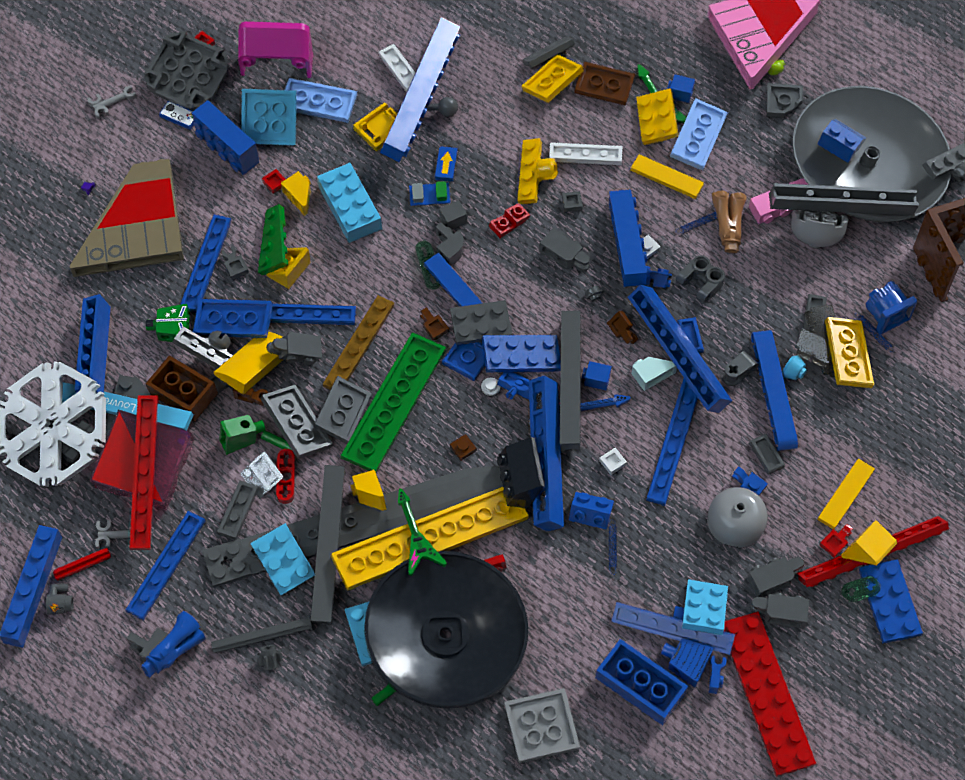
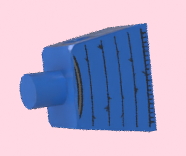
(688, 659)

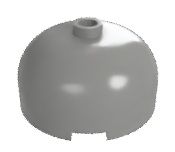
(818, 227)
(737, 517)

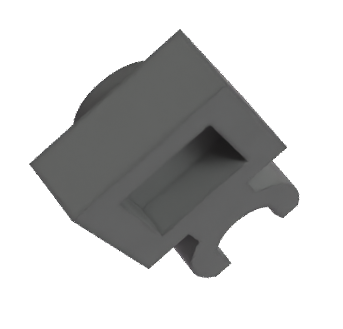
(235, 265)

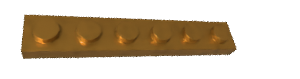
(360, 341)

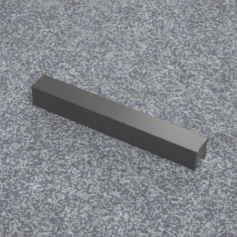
(843, 199)
(570, 381)
(327, 543)

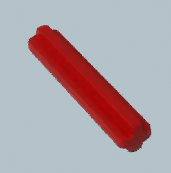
(81, 564)

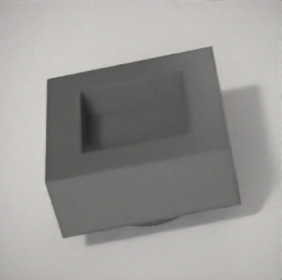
(572, 201)

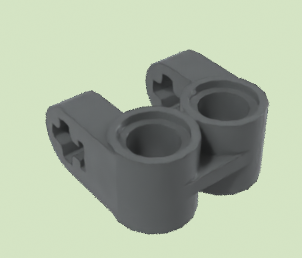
(691, 271)

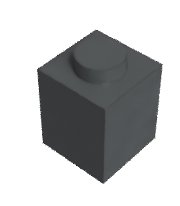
(452, 215)

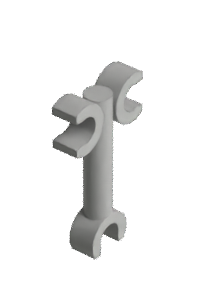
(100, 106)
(105, 534)

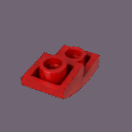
(509, 221)

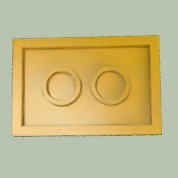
(552, 78)
(657, 117)

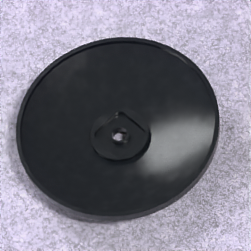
(468, 601)

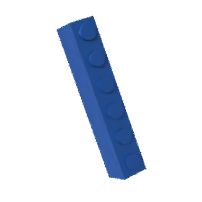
(627, 238)
(93, 340)
(30, 586)

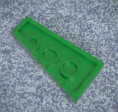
(272, 247)

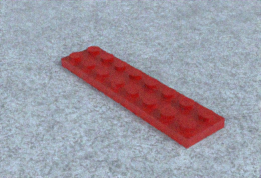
(768, 695)

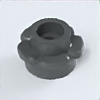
(593, 293)

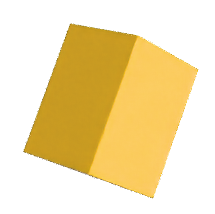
(298, 261)
(870, 545)

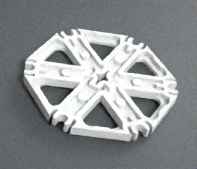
(63, 431)

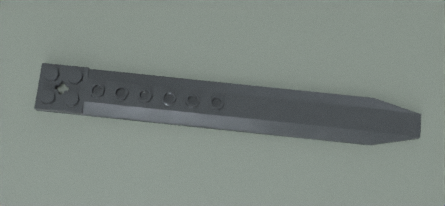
(357, 521)

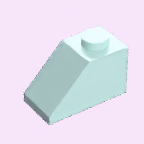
(652, 371)

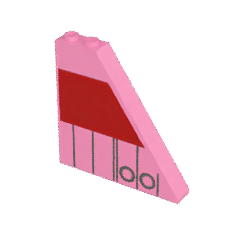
(759, 31)

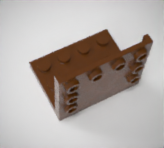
(936, 248)

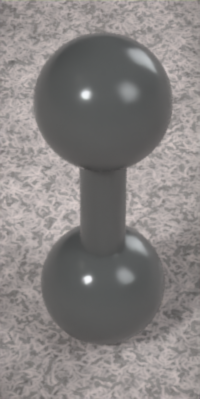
(447, 106)

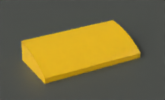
(249, 364)

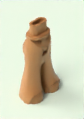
(730, 223)

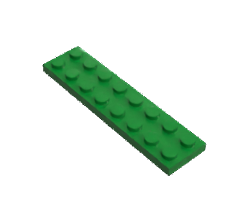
(393, 403)

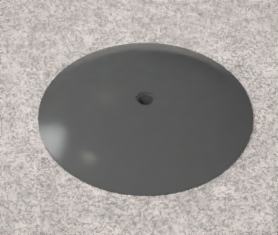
(895, 147)

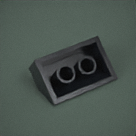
(520, 473)

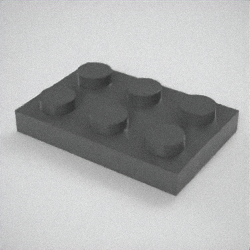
(478, 320)
(342, 409)

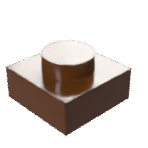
(463, 447)

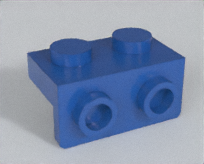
(591, 510)

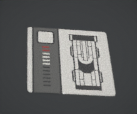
(262, 473)

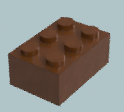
(181, 387)

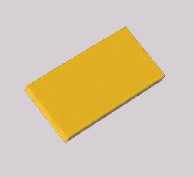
(849, 352)

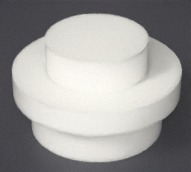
(490, 387)

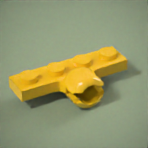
(534, 170)

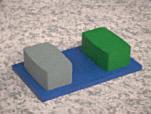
(429, 193)

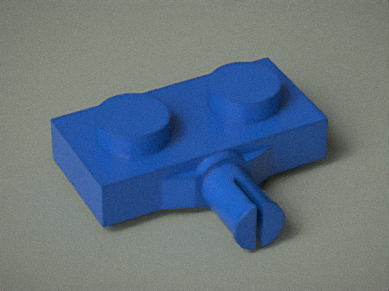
(515, 384)

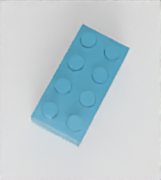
(349, 202)

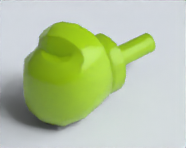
(777, 67)

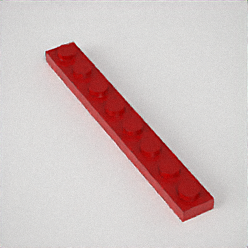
(144, 472)
(904, 538)

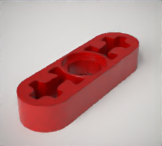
(280, 485)

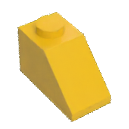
(298, 191)
(368, 490)

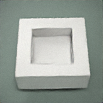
(650, 246)
(613, 461)

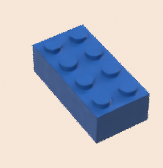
(225, 138)
(641, 682)

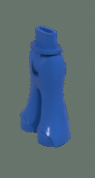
(179, 640)

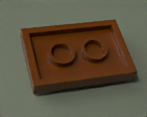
(605, 83)

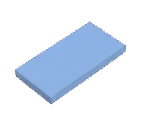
(322, 100)
(698, 134)

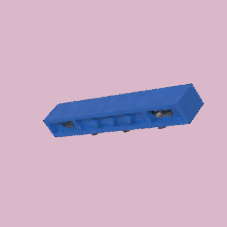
(545, 429)

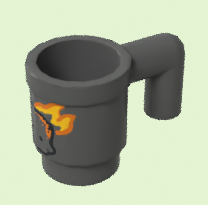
(59, 603)

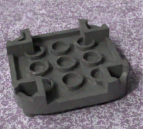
(186, 71)

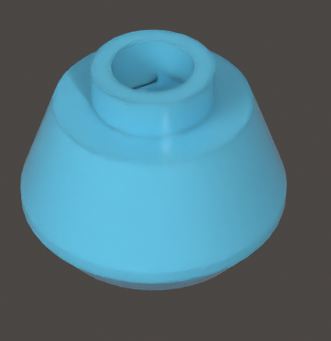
(794, 368)

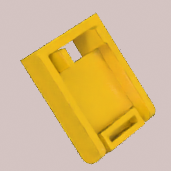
(378, 124)

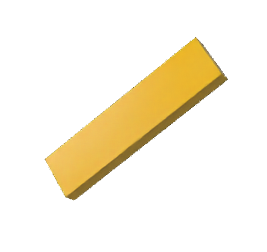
(667, 176)
(846, 494)

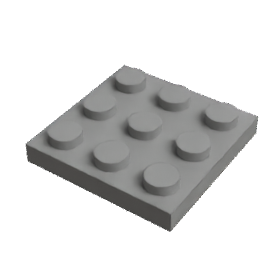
(541, 725)

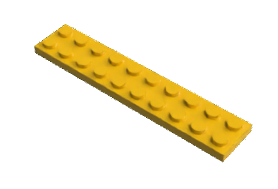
(443, 530)

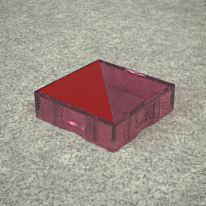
(116, 461)

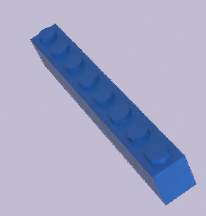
(680, 349)

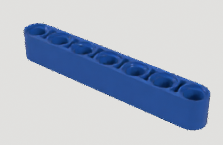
(775, 390)

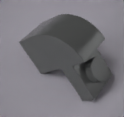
(452, 244)
(141, 645)

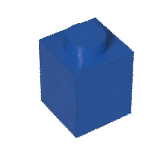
(681, 88)
(597, 375)

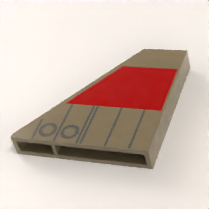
(137, 224)

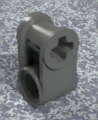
(739, 369)

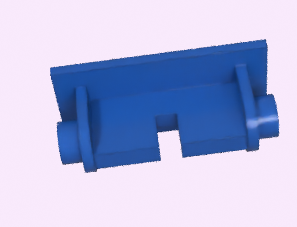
(660, 278)

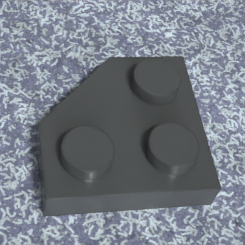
(782, 99)

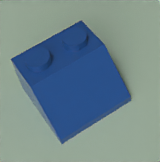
(841, 140)

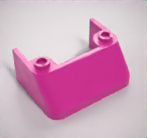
(276, 42)

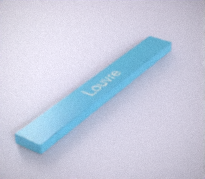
(166, 415)

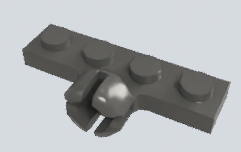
(948, 162)
(210, 349)

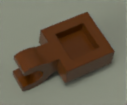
(433, 325)
(620, 327)
(250, 396)

